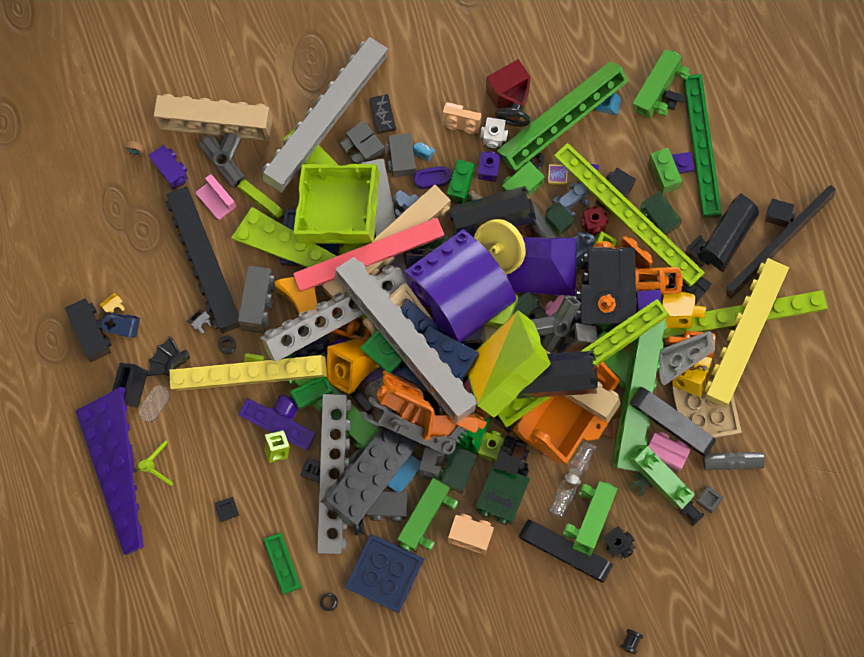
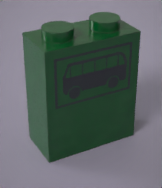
(502, 496)

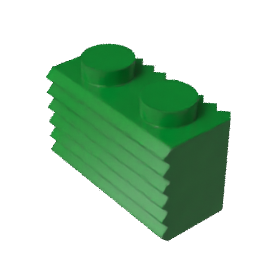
(460, 181)

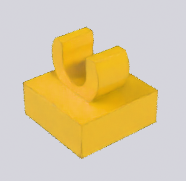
(112, 302)

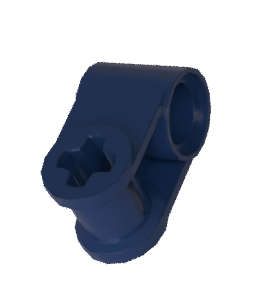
(123, 324)

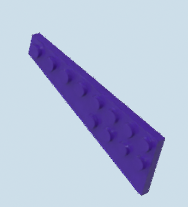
(109, 445)

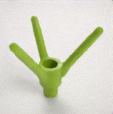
(148, 465)

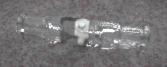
(577, 469)

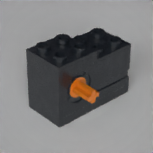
(606, 287)

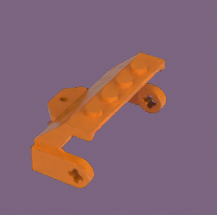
(561, 424)

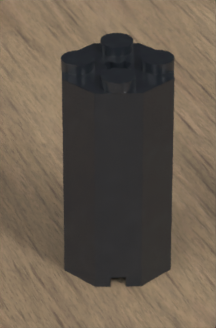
(507, 206)
(567, 375)

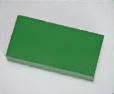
(311, 392)

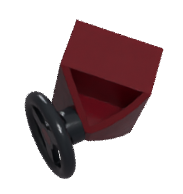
(510, 93)

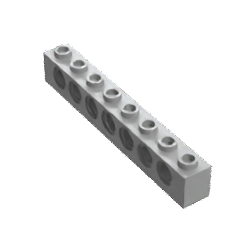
(328, 323)
(331, 403)

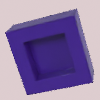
(683, 162)

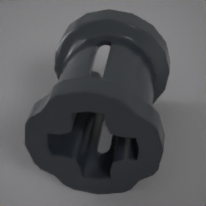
(691, 513)
(631, 641)

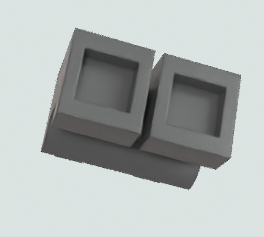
(364, 142)
(429, 468)

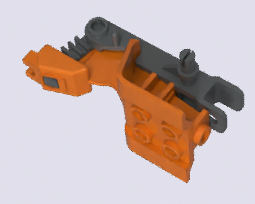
(407, 413)

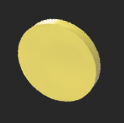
(503, 243)

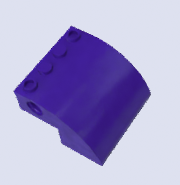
(461, 285)

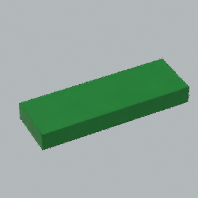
(282, 563)

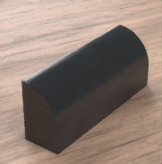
(730, 232)

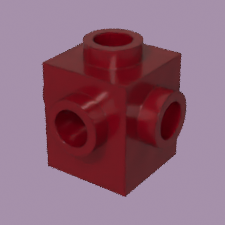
(594, 226)

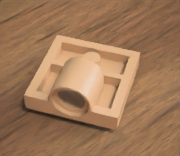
(456, 118)

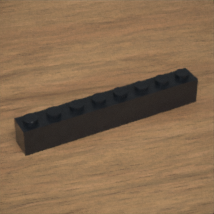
(204, 260)

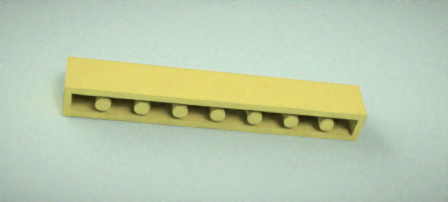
(746, 333)
(248, 373)

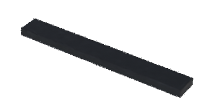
(751, 270)

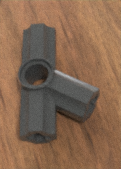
(224, 151)
(549, 327)

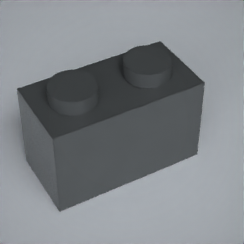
(401, 154)
(389, 505)

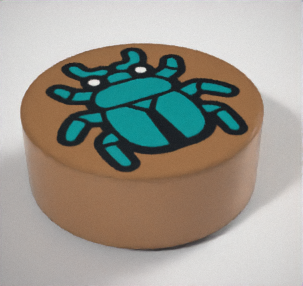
(134, 148)

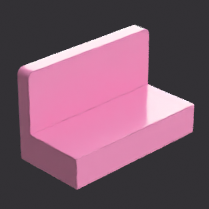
(216, 198)

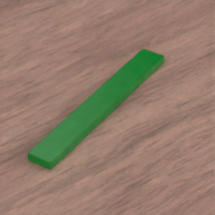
(702, 146)

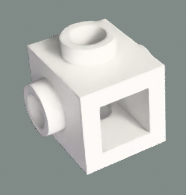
(494, 133)

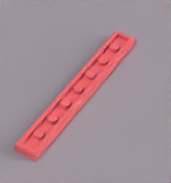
(371, 253)

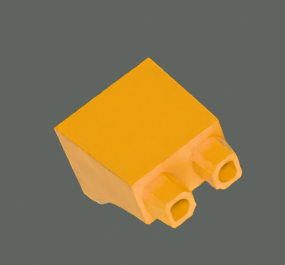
(301, 300)
(348, 365)

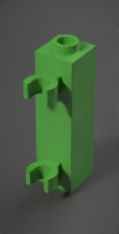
(658, 83)
(661, 476)
(600, 504)
(424, 514)

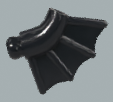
(167, 358)

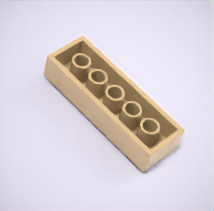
(213, 117)

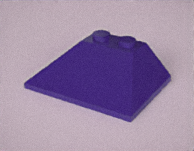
(547, 267)

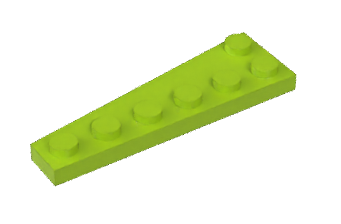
(274, 238)

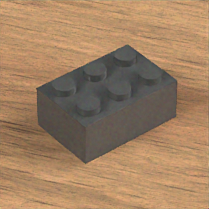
(257, 300)

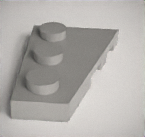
(683, 355)

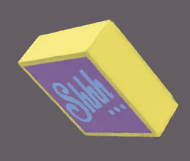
(557, 175)

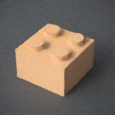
(470, 534)

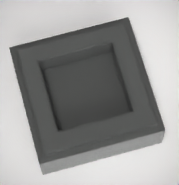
(709, 499)

